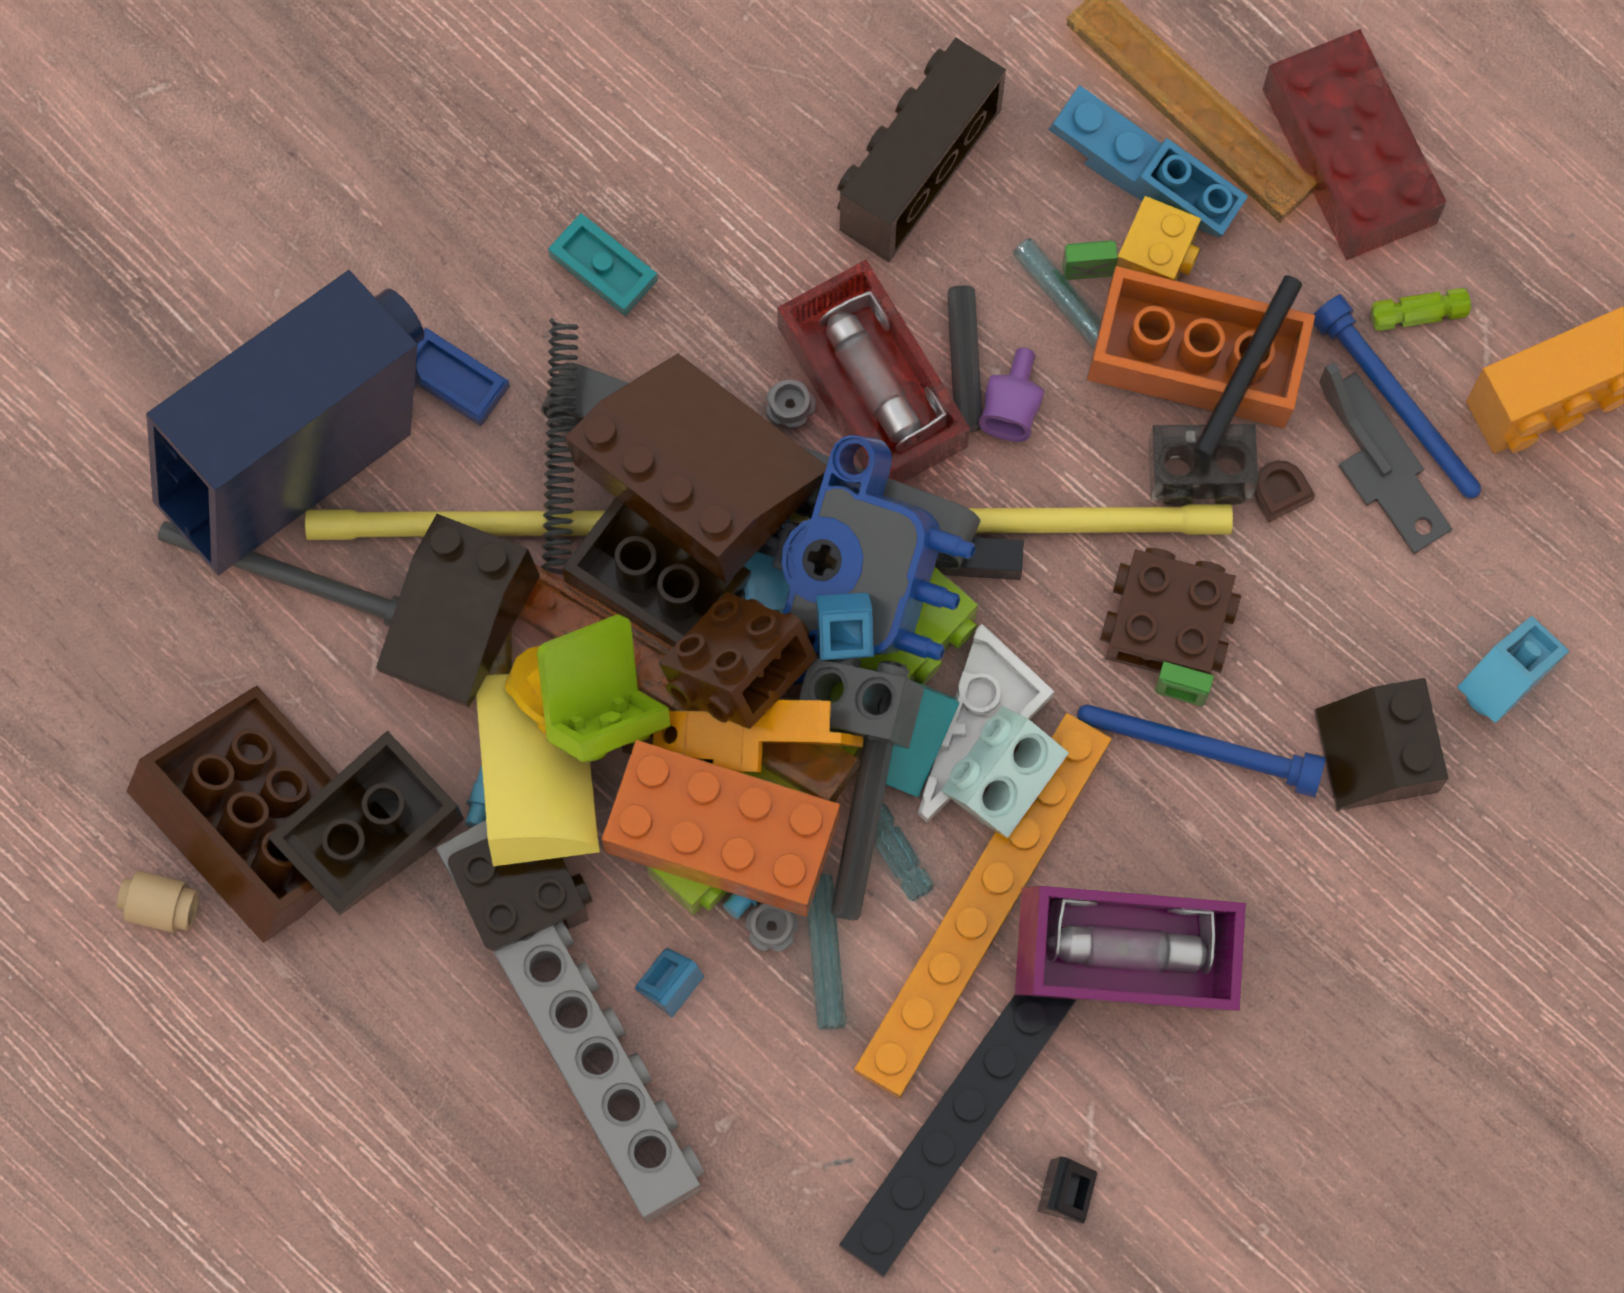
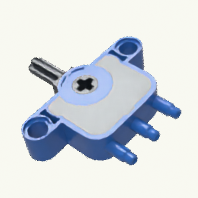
(878, 547)

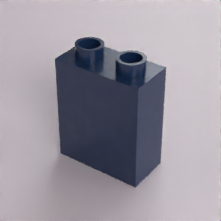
(285, 419)

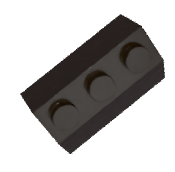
(645, 575)

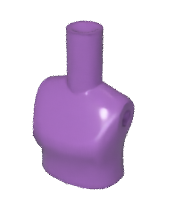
(1012, 400)

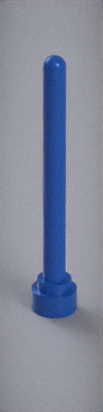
(1337, 321)
(1300, 771)

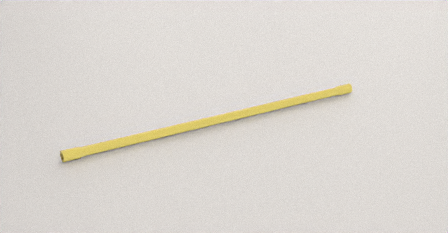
(1187, 519)

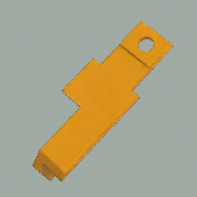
(741, 748)

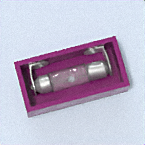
(1130, 948)

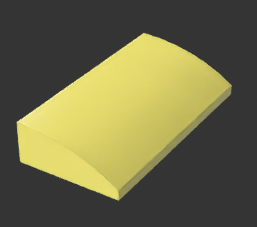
(533, 791)

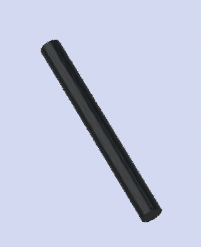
(1247, 367)

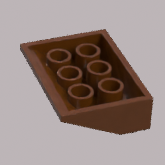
(695, 464)
(222, 796)

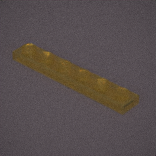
(1193, 105)

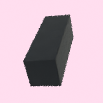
(992, 559)

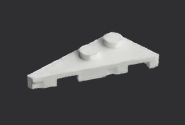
(989, 681)

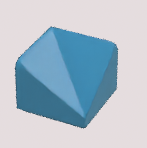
(844, 626)

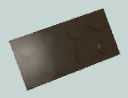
(920, 148)

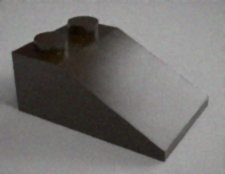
(456, 609)
(367, 824)

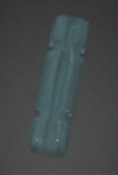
(901, 857)

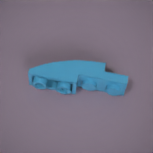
(1145, 165)

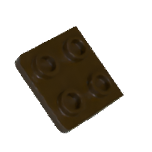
(516, 897)

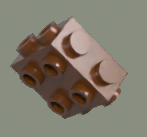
(1170, 613)
(738, 660)

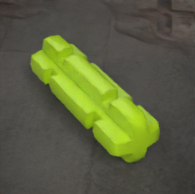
(1420, 309)

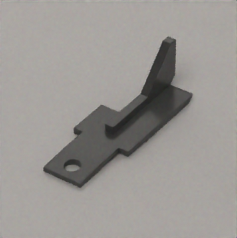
(1385, 465)

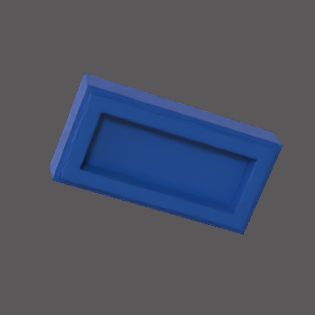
(458, 378)

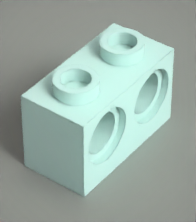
(1013, 777)

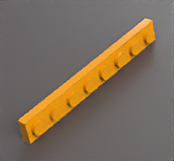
(977, 917)

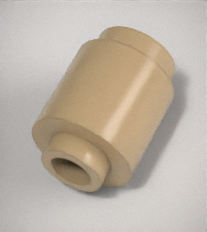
(158, 902)

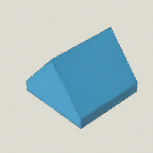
(670, 981)

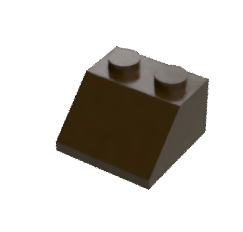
(1382, 745)

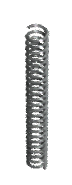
(557, 449)

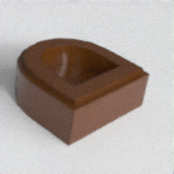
(1281, 489)

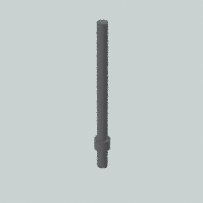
(299, 579)

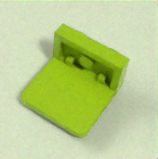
(594, 691)

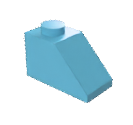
(1512, 669)

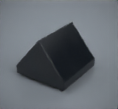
(1067, 1190)

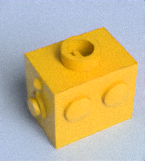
(1160, 241)

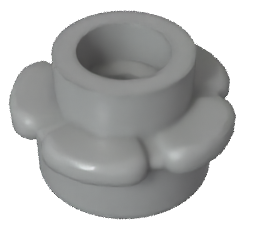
(790, 391)
(765, 939)

